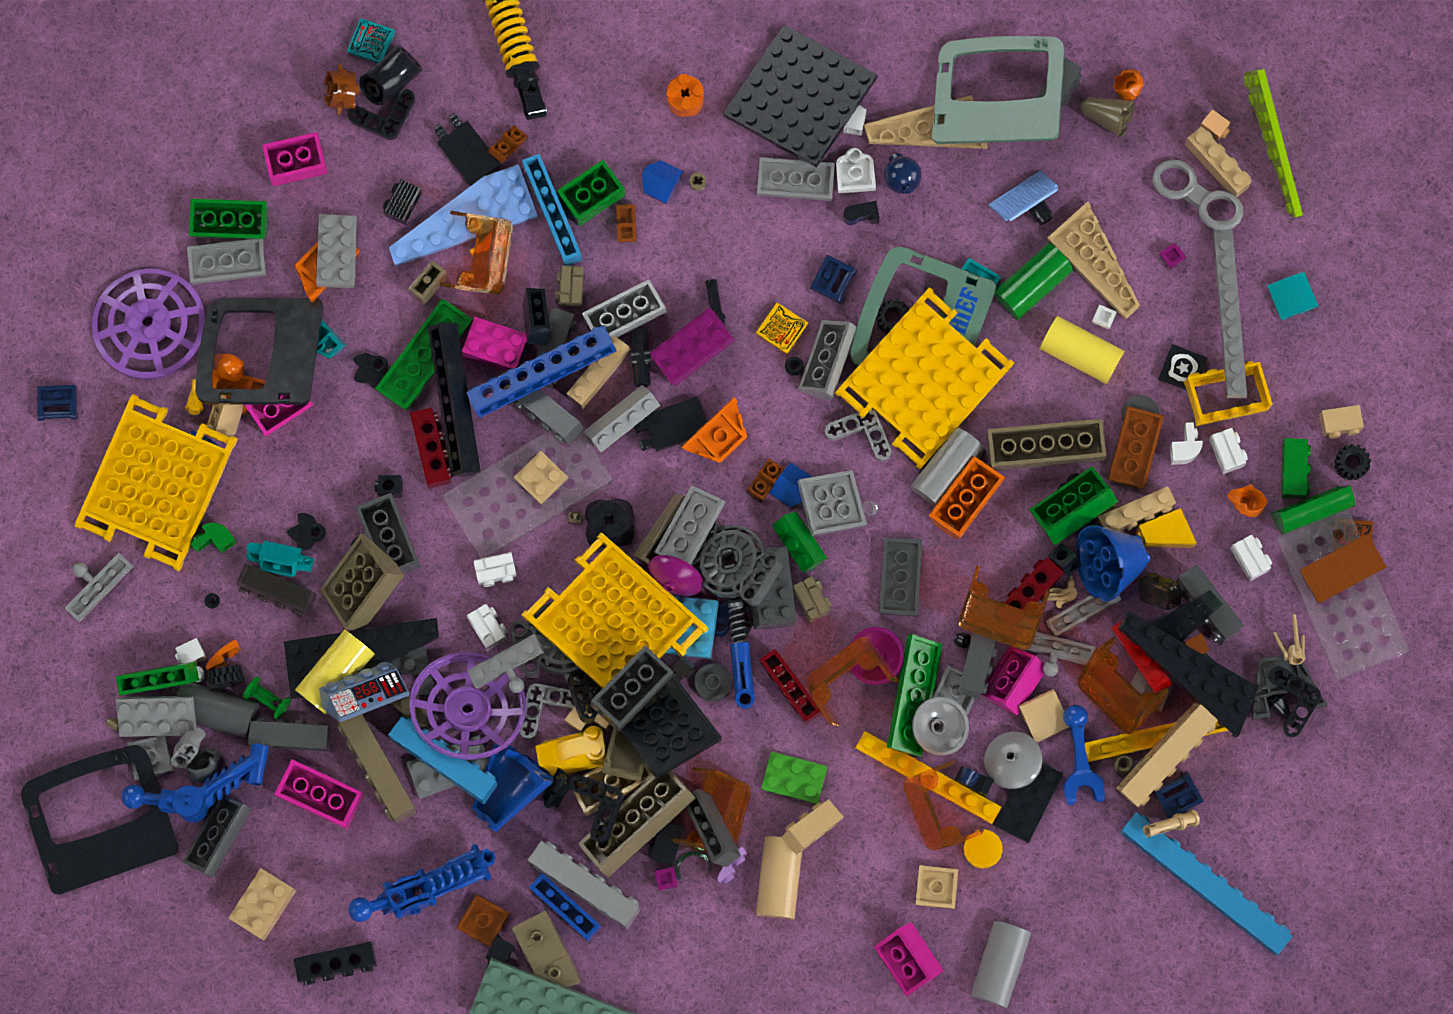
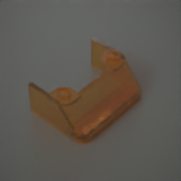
(489, 255)
(998, 619)
(858, 652)
(1114, 693)
(916, 792)
(731, 800)

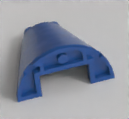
(518, 783)

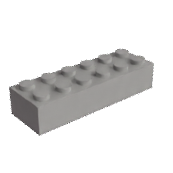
(584, 885)

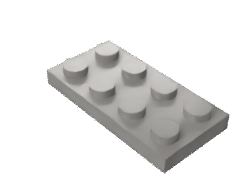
(795, 179)
(336, 251)
(226, 261)
(690, 525)
(155, 715)
(431, 782)

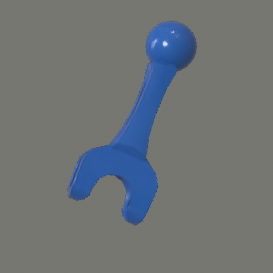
(1076, 718)

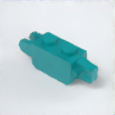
(279, 558)

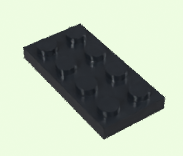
(1027, 805)

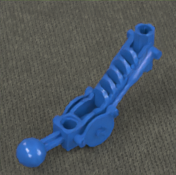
(194, 802)
(399, 896)

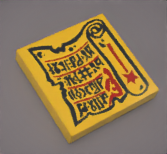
(782, 328)

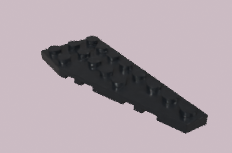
(384, 641)

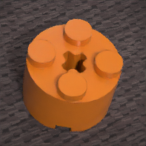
(685, 86)

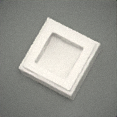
(1104, 317)

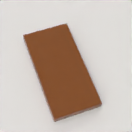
(1135, 447)
(1343, 568)

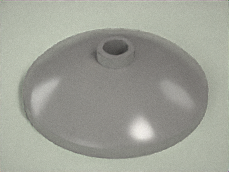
(952, 726)
(1017, 771)

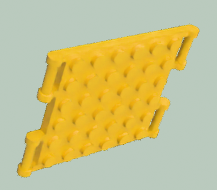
(924, 378)
(155, 482)
(612, 614)

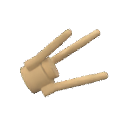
(1296, 653)

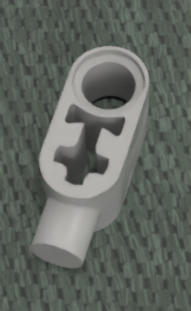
(187, 748)

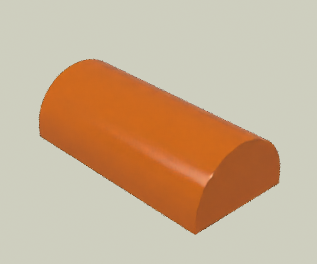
(966, 498)

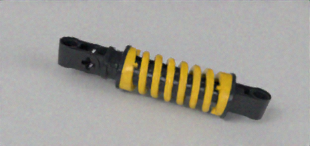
(516, 56)

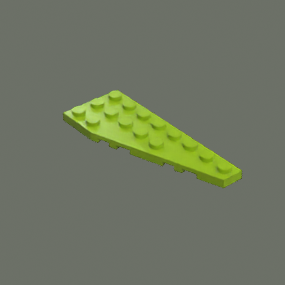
(1265, 111)

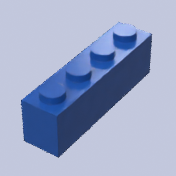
(565, 907)

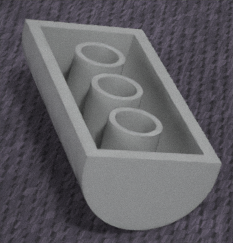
(626, 310)
(827, 359)
(947, 466)
(1000, 964)

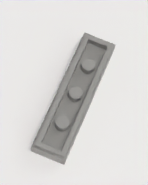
(1077, 614)

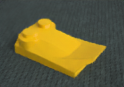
(573, 751)

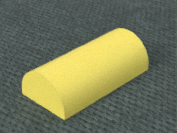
(1081, 349)
(343, 658)

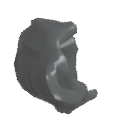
(204, 765)

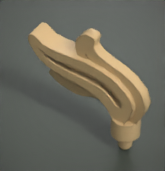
(1063, 595)

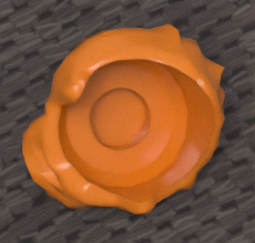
(1128, 84)
(228, 366)
(1248, 500)

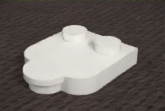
(855, 172)

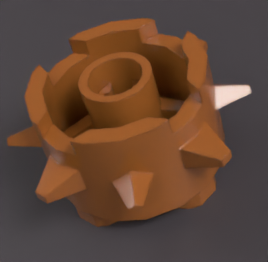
(340, 89)

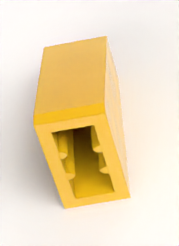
(1167, 531)

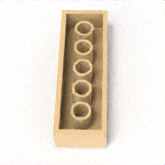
(1167, 754)

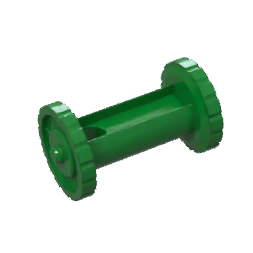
(266, 697)

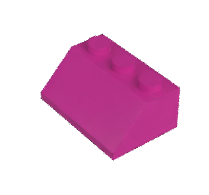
(1014, 679)
(908, 958)

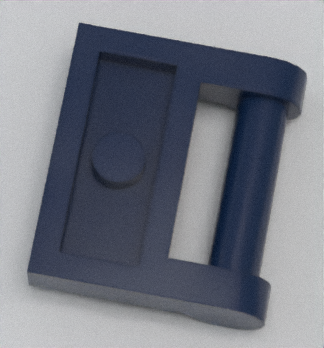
(827, 276)
(56, 396)
(1180, 801)

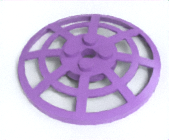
(148, 334)
(462, 697)

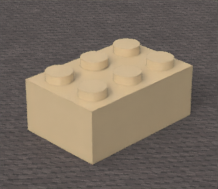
(262, 904)

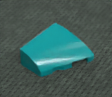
(329, 341)

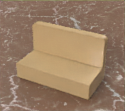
(225, 417)

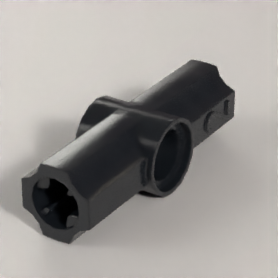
(640, 357)

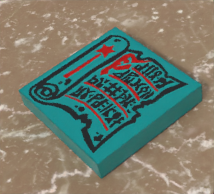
(371, 41)

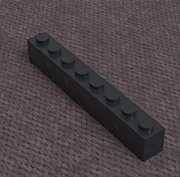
(453, 399)

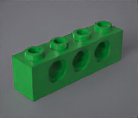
(157, 678)

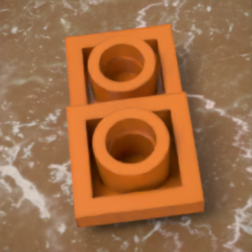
(218, 661)

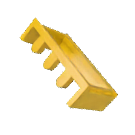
(1214, 376)

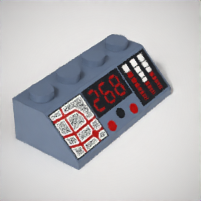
(363, 691)

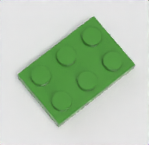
(794, 778)

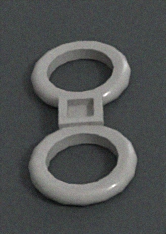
(1197, 195)

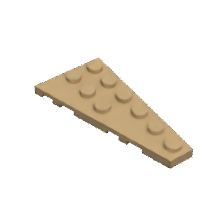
(911, 129)
(1094, 259)

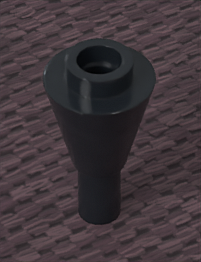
(1280, 707)

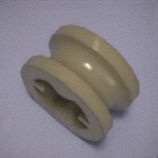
(697, 187)

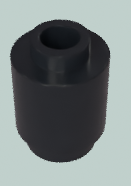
(1041, 213)

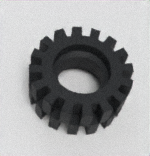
(885, 309)
(1352, 451)
(225, 677)

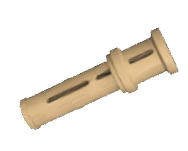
(1178, 822)

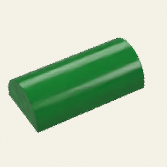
(228, 219)
(1033, 281)
(1313, 509)

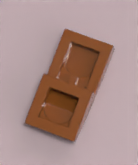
(626, 223)

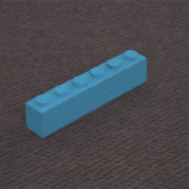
(552, 210)
(458, 771)

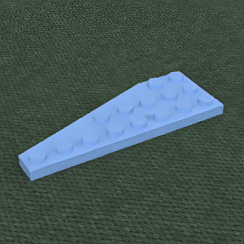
(494, 195)

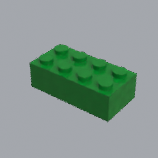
(1073, 505)

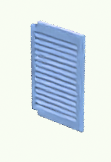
(1024, 196)

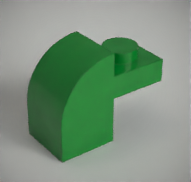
(214, 533)

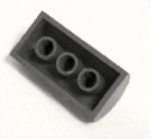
(221, 710)
(217, 836)

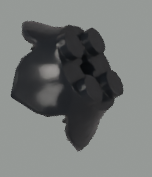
(622, 529)

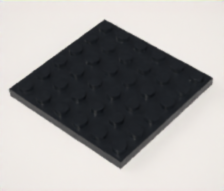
(800, 95)

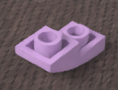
(726, 873)

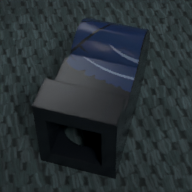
(861, 212)
(974, 781)

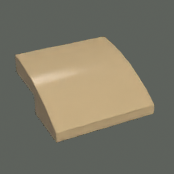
(1043, 715)

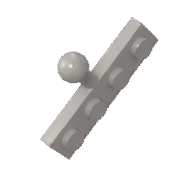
(97, 586)
(1059, 648)
(505, 663)

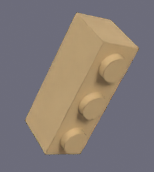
(812, 826)

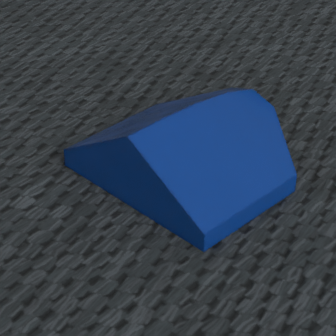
(660, 180)
(786, 486)

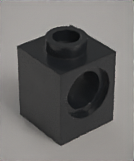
(397, 490)
(1065, 559)
(500, 950)

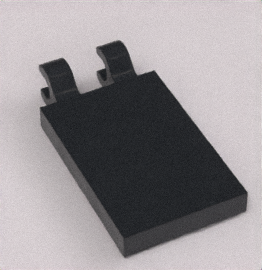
(466, 150)
(672, 424)

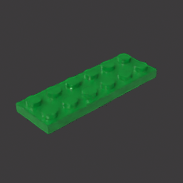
(415, 364)
(914, 688)

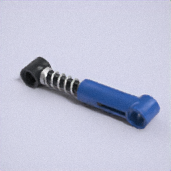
(740, 653)

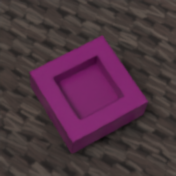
(1172, 256)
(666, 879)

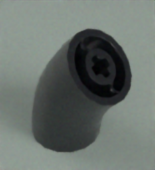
(389, 76)

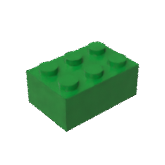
(591, 193)

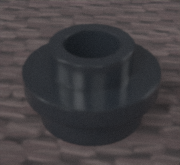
(794, 360)

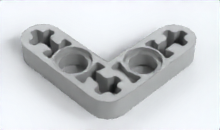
(868, 427)
(544, 698)

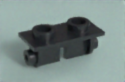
(557, 790)

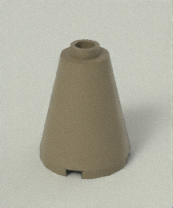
(1109, 113)

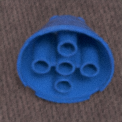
(1109, 560)

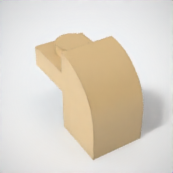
(574, 721)

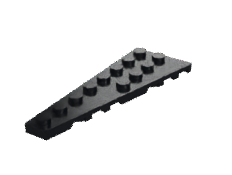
(1211, 684)

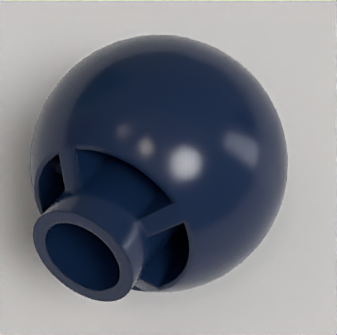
(902, 174)

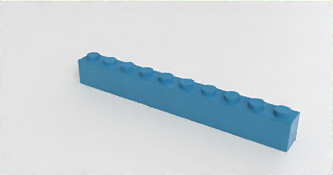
(1208, 885)

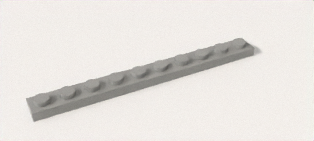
(1229, 313)

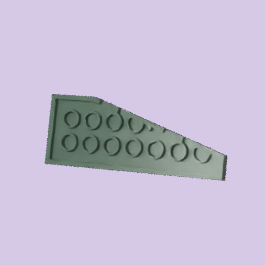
(520, 992)

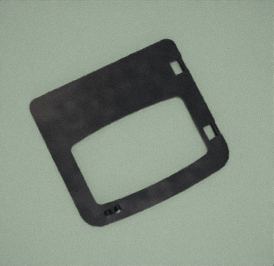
(292, 354)
(108, 852)

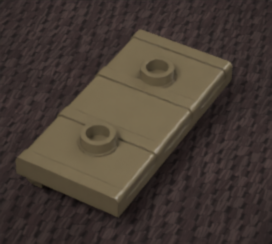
(622, 759)
(546, 950)

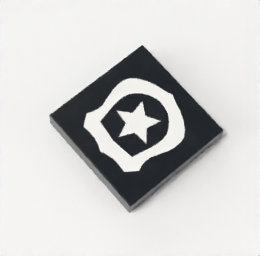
(1179, 365)

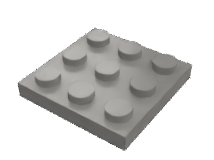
(831, 503)

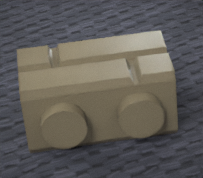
(427, 282)
(571, 286)
(811, 599)

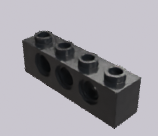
(304, 964)

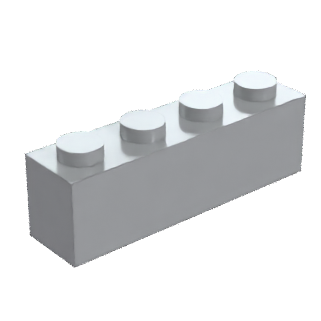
(621, 418)

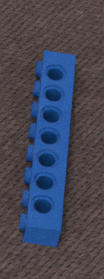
(550, 374)

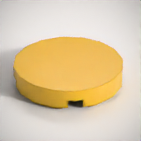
(983, 850)

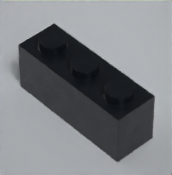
(535, 316)

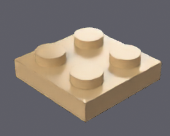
(540, 477)
(936, 887)

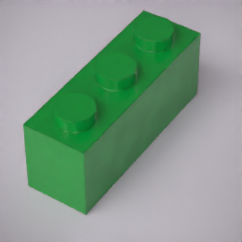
(1295, 468)
(799, 541)

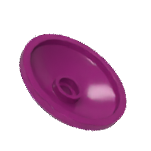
(675, 575)
(890, 649)

